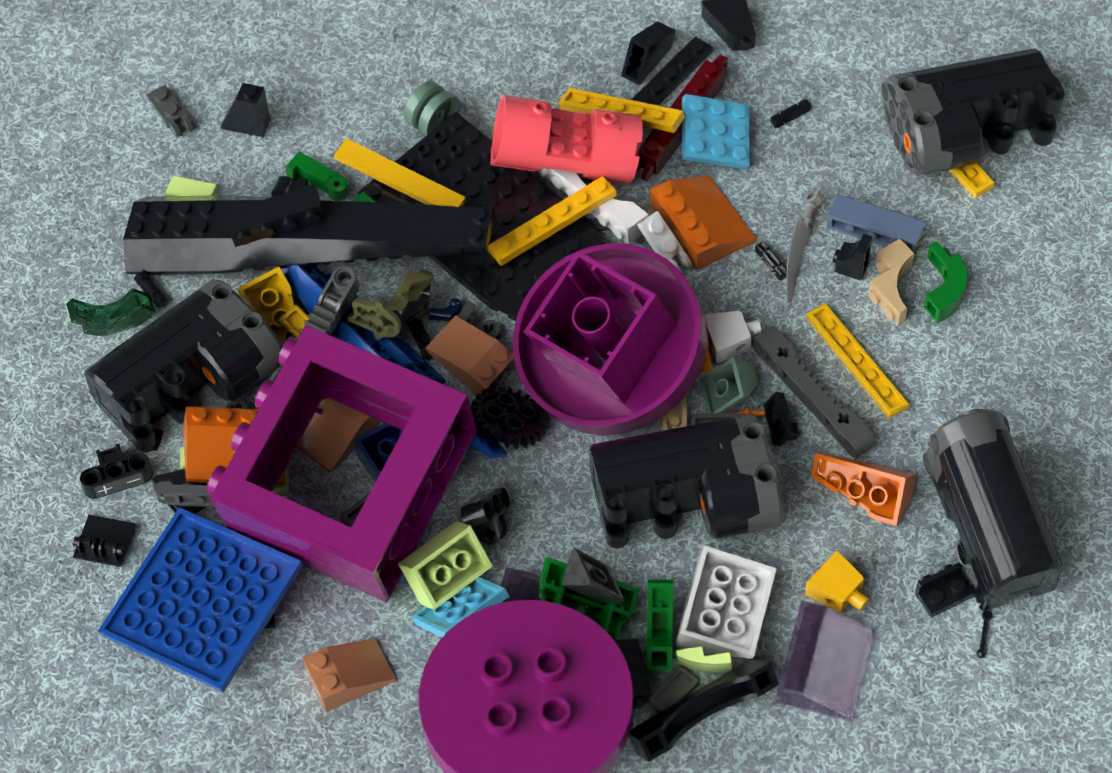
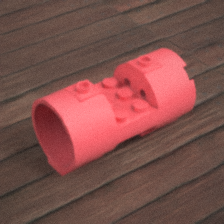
(595, 144)

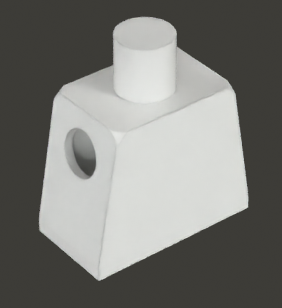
(730, 334)

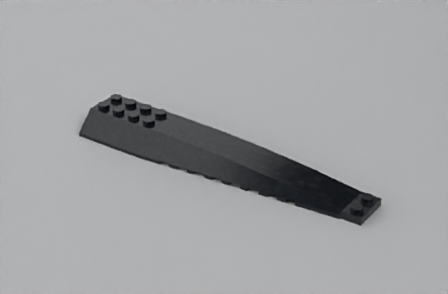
(194, 237)

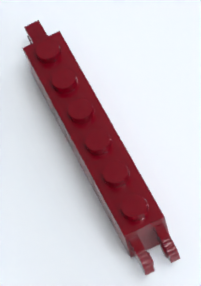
(662, 144)

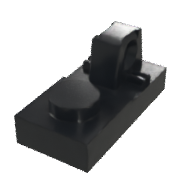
(778, 420)

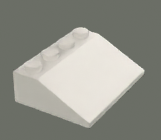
(725, 604)

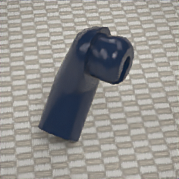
(448, 313)

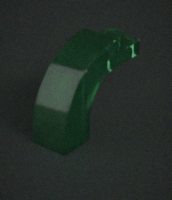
(112, 318)

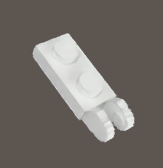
(663, 240)

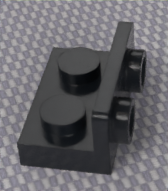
(943, 589)

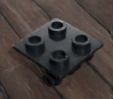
(103, 540)

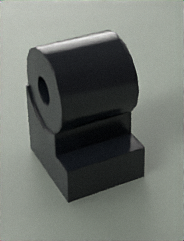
(286, 184)

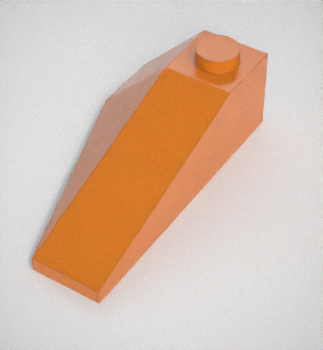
(874, 487)

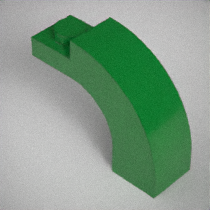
(948, 297)
(659, 625)

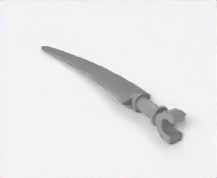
(799, 239)

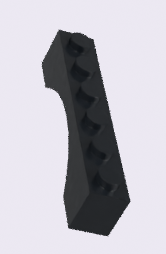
(738, 685)

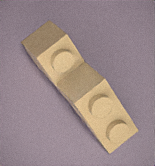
(892, 264)

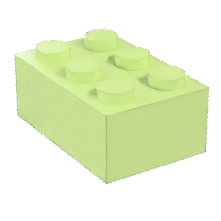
(445, 565)

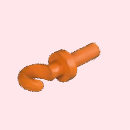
(747, 411)

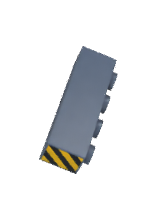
(885, 225)

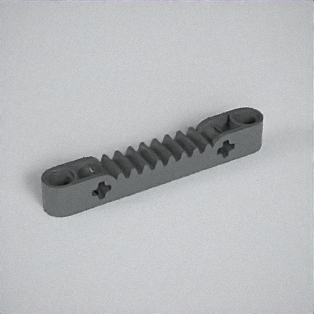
(331, 304)
(839, 421)

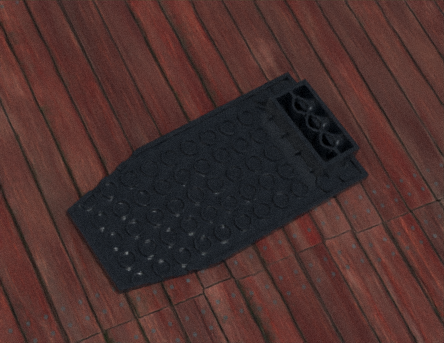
(461, 161)

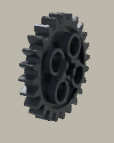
(509, 417)

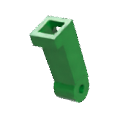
(317, 174)

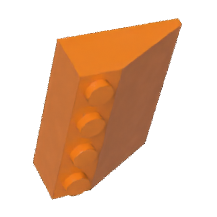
(700, 219)
(209, 439)

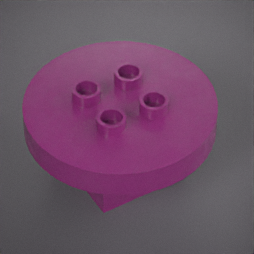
(610, 339)
(526, 693)

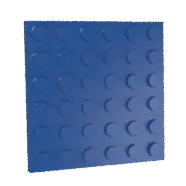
(201, 599)

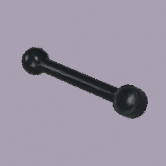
(986, 616)

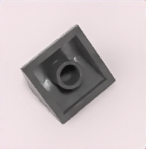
(591, 579)

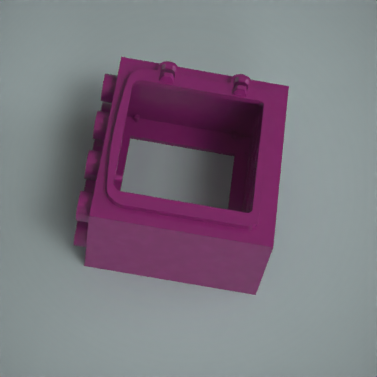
(404, 498)

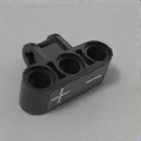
(111, 465)
(487, 514)

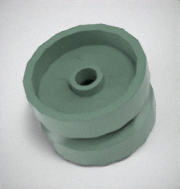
(430, 107)

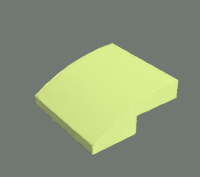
(695, 660)

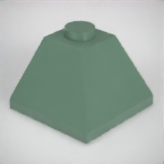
(728, 385)

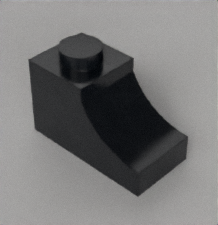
(853, 258)

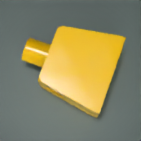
(837, 585)

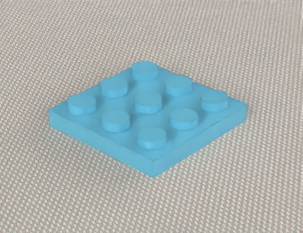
(715, 132)
(467, 601)

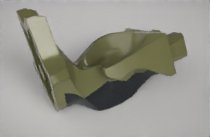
(408, 302)

